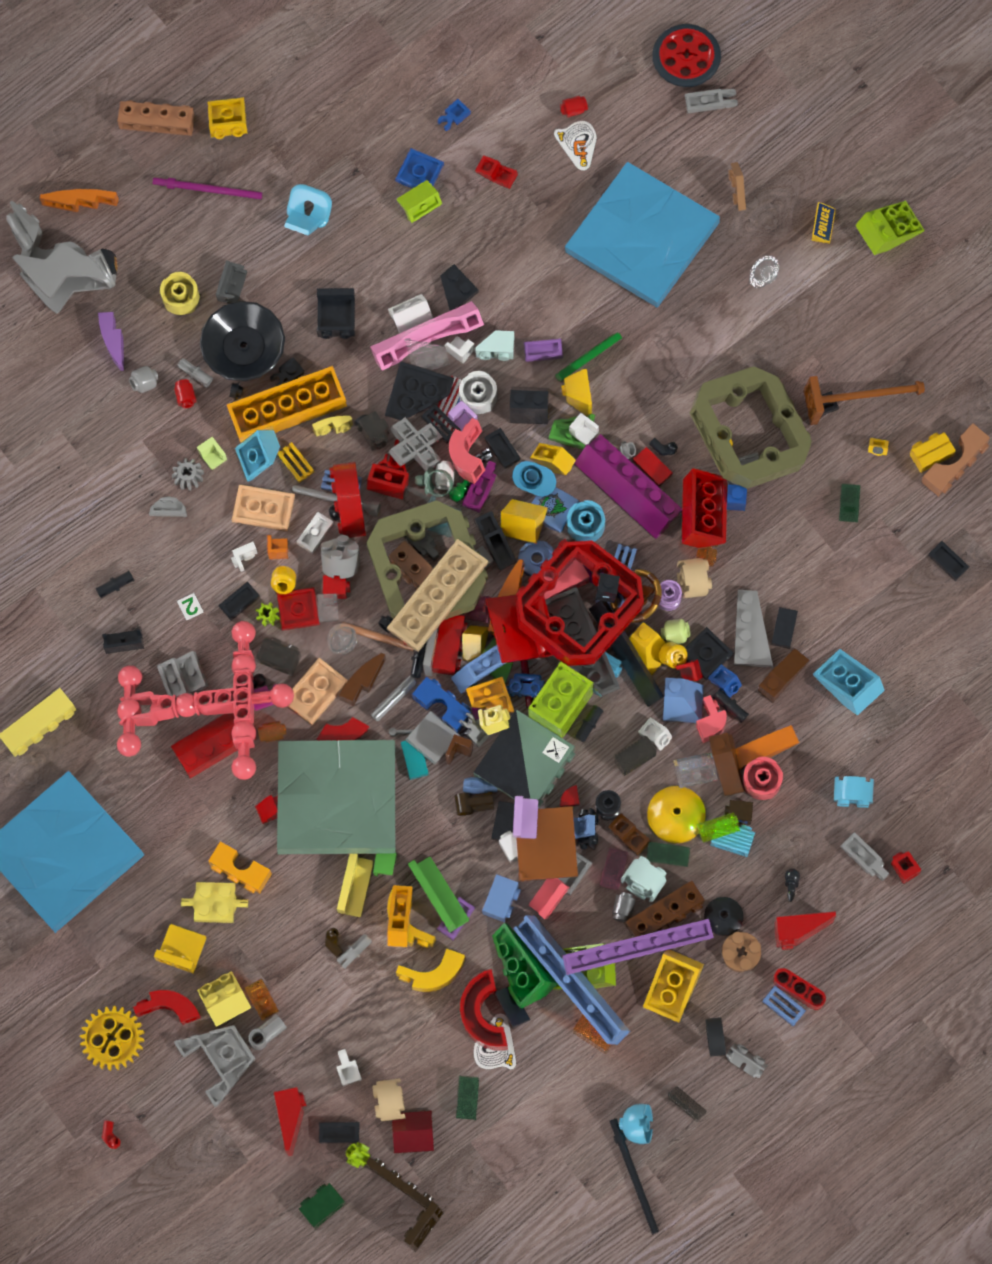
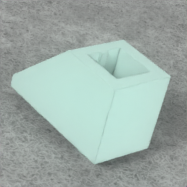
(497, 345)

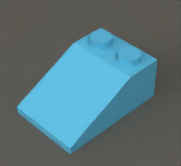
(849, 681)

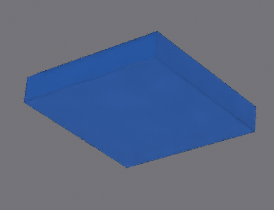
(419, 168)

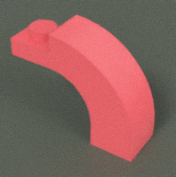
(466, 465)

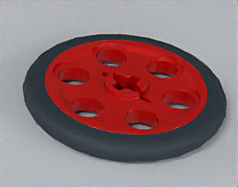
(672, 73)

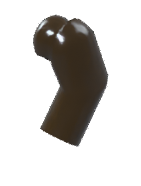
(331, 942)

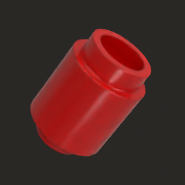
(573, 106)
(185, 393)

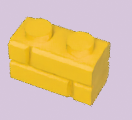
(933, 451)

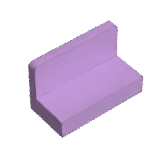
(525, 818)

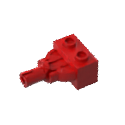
(388, 477)

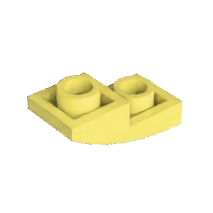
(339, 423)

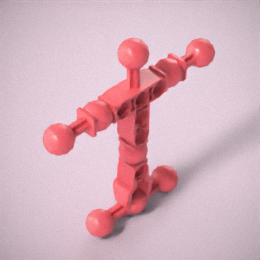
(188, 704)

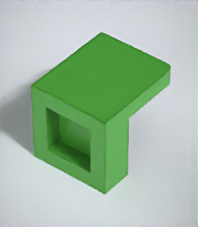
(384, 863)

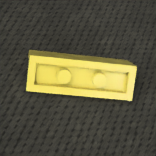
(355, 886)

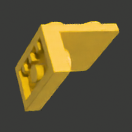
(181, 948)

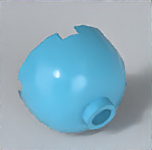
(637, 1123)

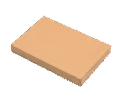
(263, 507)
(316, 691)

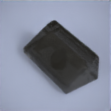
(686, 1104)

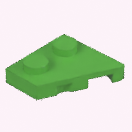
(560, 432)

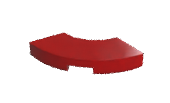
(351, 730)

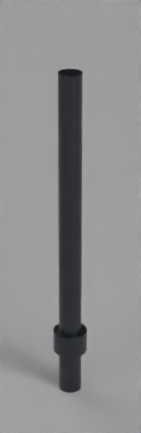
(620, 1139)

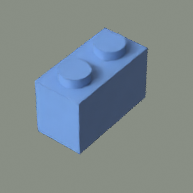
(500, 898)

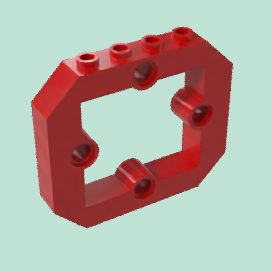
(558, 642)

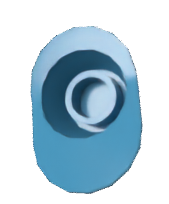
(534, 478)

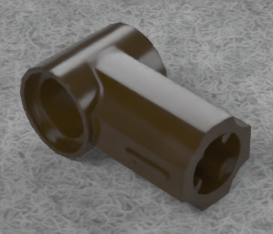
(469, 803)

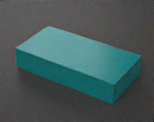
(414, 761)

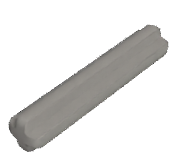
(393, 698)

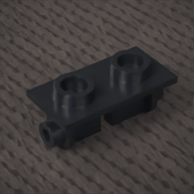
(590, 840)

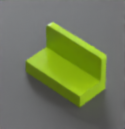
(420, 201)

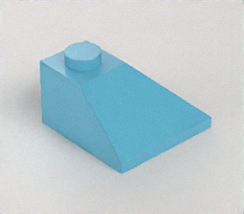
(257, 452)

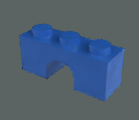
(430, 693)

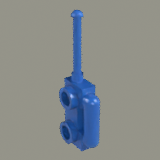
(520, 689)

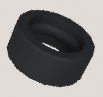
(715, 1036)

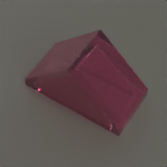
(480, 612)

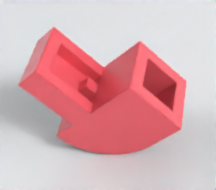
(714, 723)

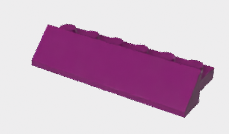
(627, 486)

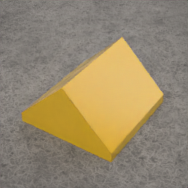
(522, 520)

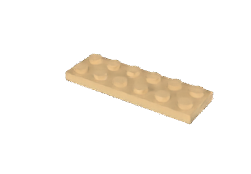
(437, 595)

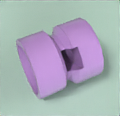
(670, 595)

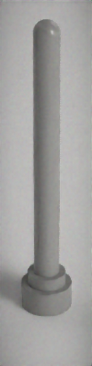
(372, 508)

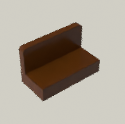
(460, 745)

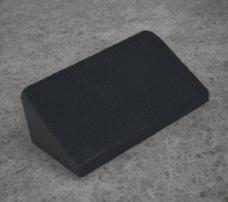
(514, 1014)

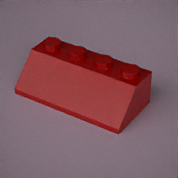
(704, 509)
(206, 745)

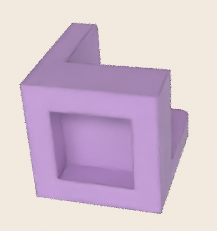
(461, 415)

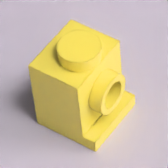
(494, 719)

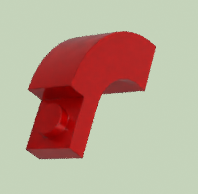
(171, 1001)

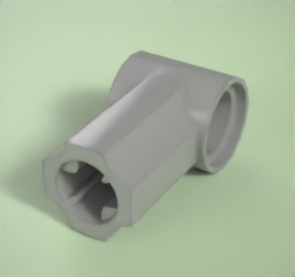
(268, 1031)

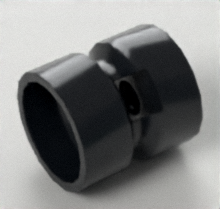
(608, 805)

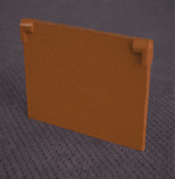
(553, 849)

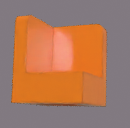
(277, 548)

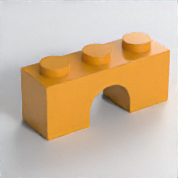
(253, 877)

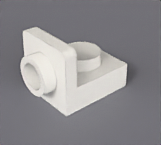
(244, 552)
(656, 733)

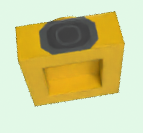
(878, 446)

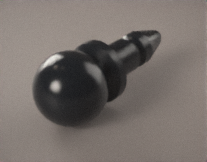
(792, 877)

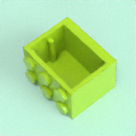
(561, 700)

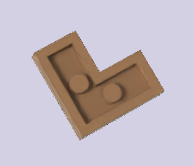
(736, 177)

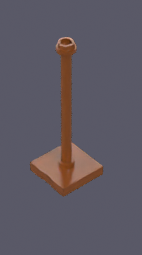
(815, 400)

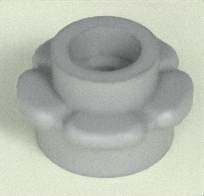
(627, 449)

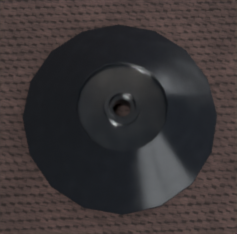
(238, 325)

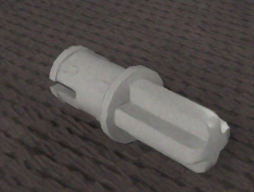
(195, 372)
(354, 950)

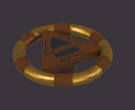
(647, 592)

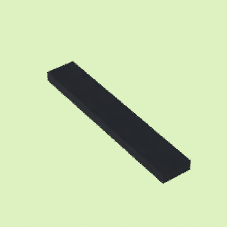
(630, 659)

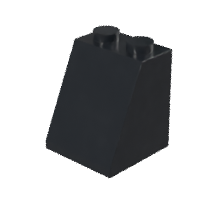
(529, 405)

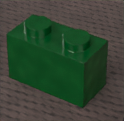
(321, 1205)

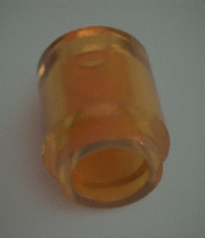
(272, 731)

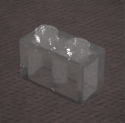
(695, 770)

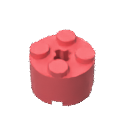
(773, 778)

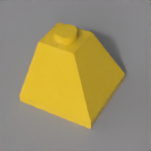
(577, 392)
(648, 645)

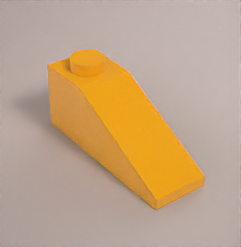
(399, 916)

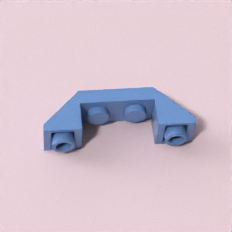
(477, 669)

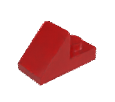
(268, 809)

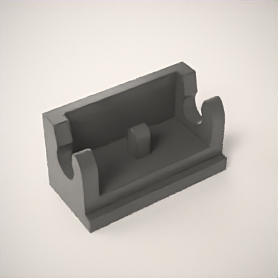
(231, 283)

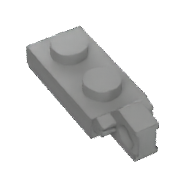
(864, 856)

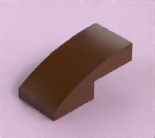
(629, 834)

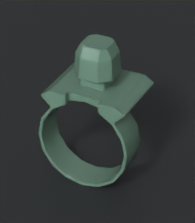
(426, 480)

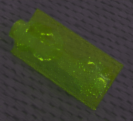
(718, 827)

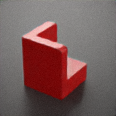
(690, 670)

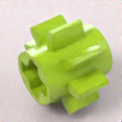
(272, 614)
(357, 1154)

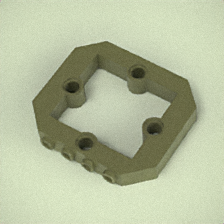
(779, 403)
(400, 526)

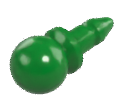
(457, 492)

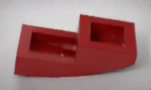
(495, 172)

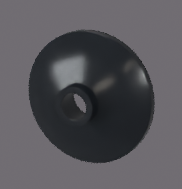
(727, 925)

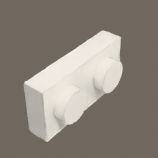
(315, 532)

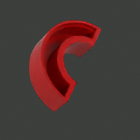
(348, 499)
(470, 1009)

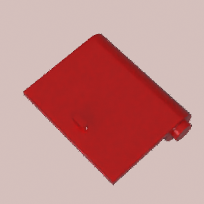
(514, 643)

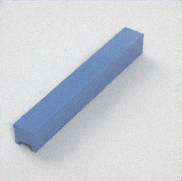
(575, 985)

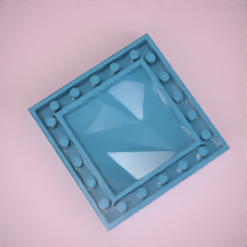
(642, 234)
(64, 851)

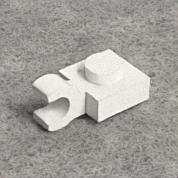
(348, 1070)

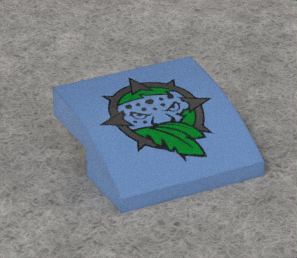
(558, 506)

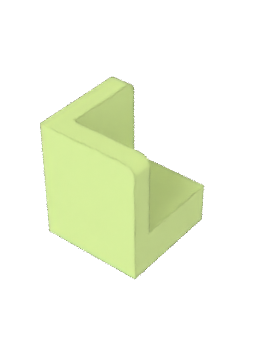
(211, 453)

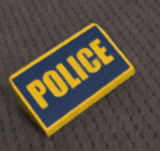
(823, 223)

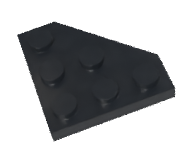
(416, 390)

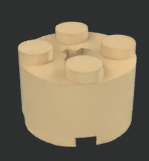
(694, 577)
(389, 1100)

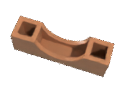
(940, 476)

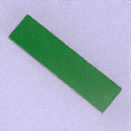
(595, 351)

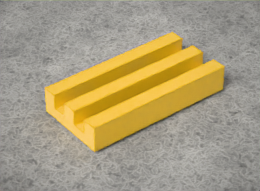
(286, 450)

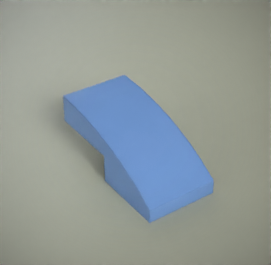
(584, 826)

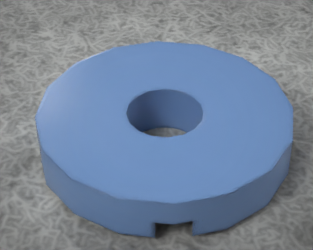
(529, 550)

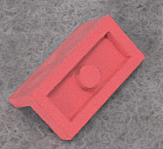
(548, 897)

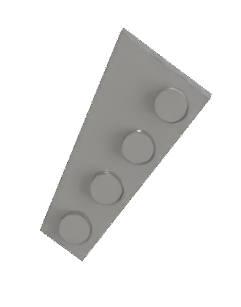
(750, 636)

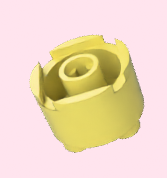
(172, 299)

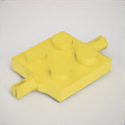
(214, 902)

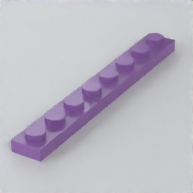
(637, 946)

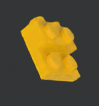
(227, 118)

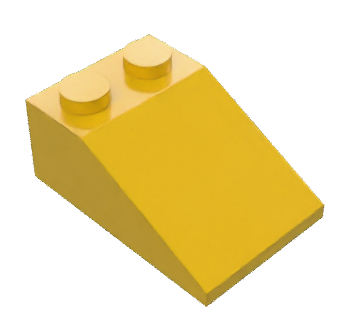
(673, 985)

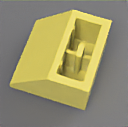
(223, 998)

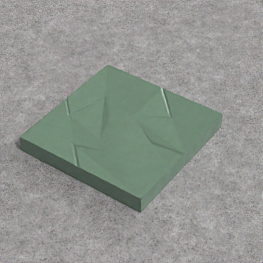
(336, 797)

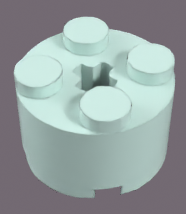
(644, 879)

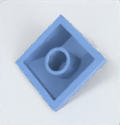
(682, 700)

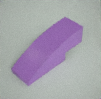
(112, 337)

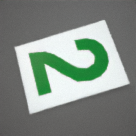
(190, 606)

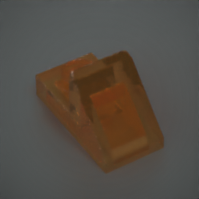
(261, 999)

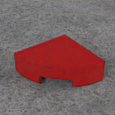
(570, 797)

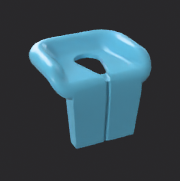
(295, 210)

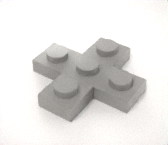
(415, 444)

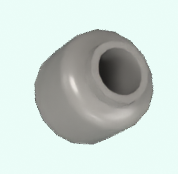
(143, 379)

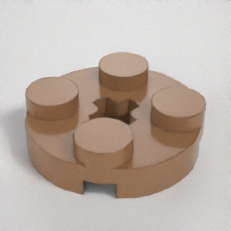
(751, 946)

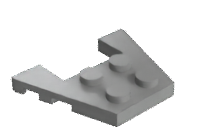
(226, 1052)

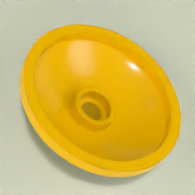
(674, 827)

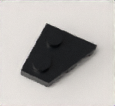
(457, 287)

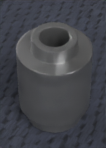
(623, 907)

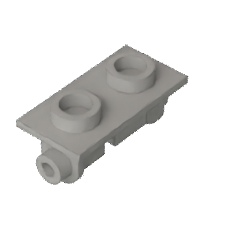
(753, 1063)

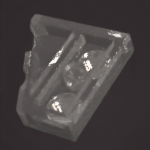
(427, 355)

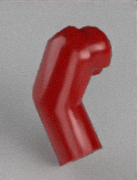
(109, 1137)

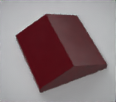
(413, 1132)

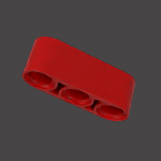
(793, 980)

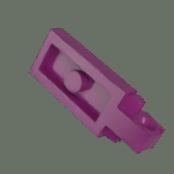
(480, 490)

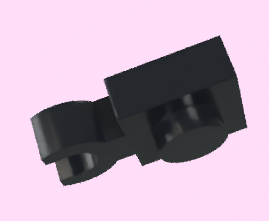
(288, 371)

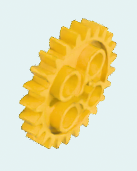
(128, 1047)

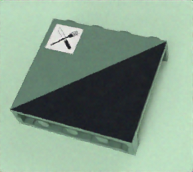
(525, 759)

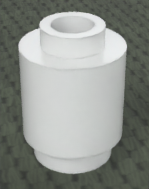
(440, 479)

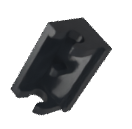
(123, 641)

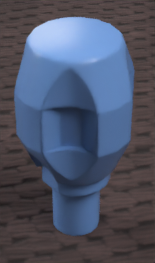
(477, 785)

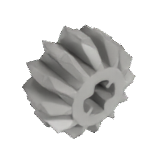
(190, 468)

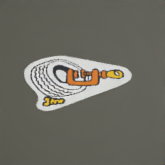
(578, 142)
(492, 1059)

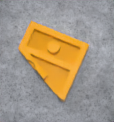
(490, 695)

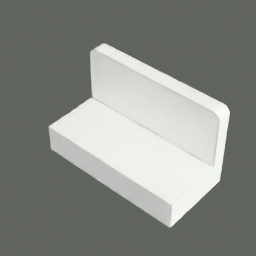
(410, 313)

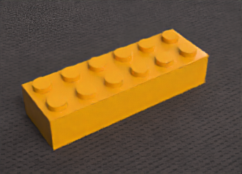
(288, 404)

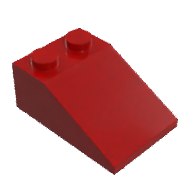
(797, 928)
(290, 1114)

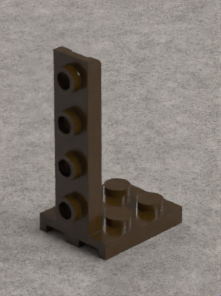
(426, 1219)

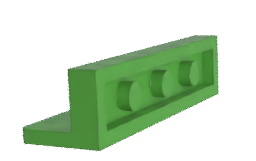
(439, 893)

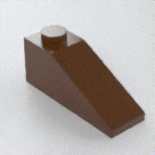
(782, 675)
(726, 763)

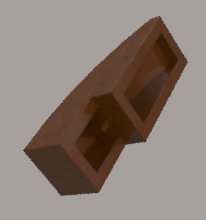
(362, 679)

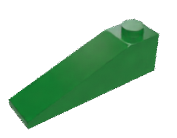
(525, 973)

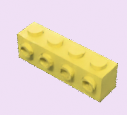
(37, 722)

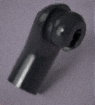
(664, 450)
(259, 679)

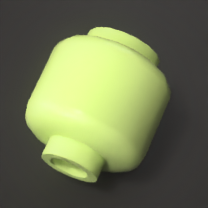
(675, 631)

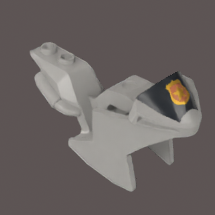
(58, 271)

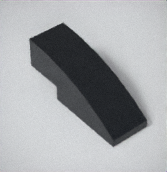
(495, 540)

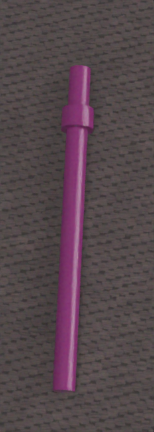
(172, 183)

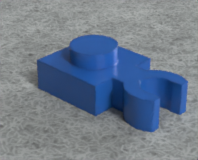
(454, 113)

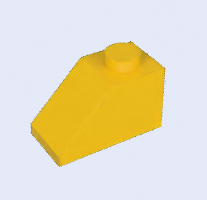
(553, 458)

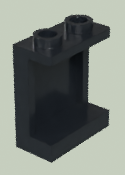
(336, 313)

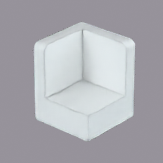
(460, 349)
(583, 429)

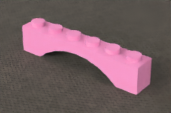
(453, 322)

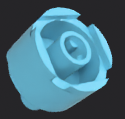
(581, 513)
(853, 791)

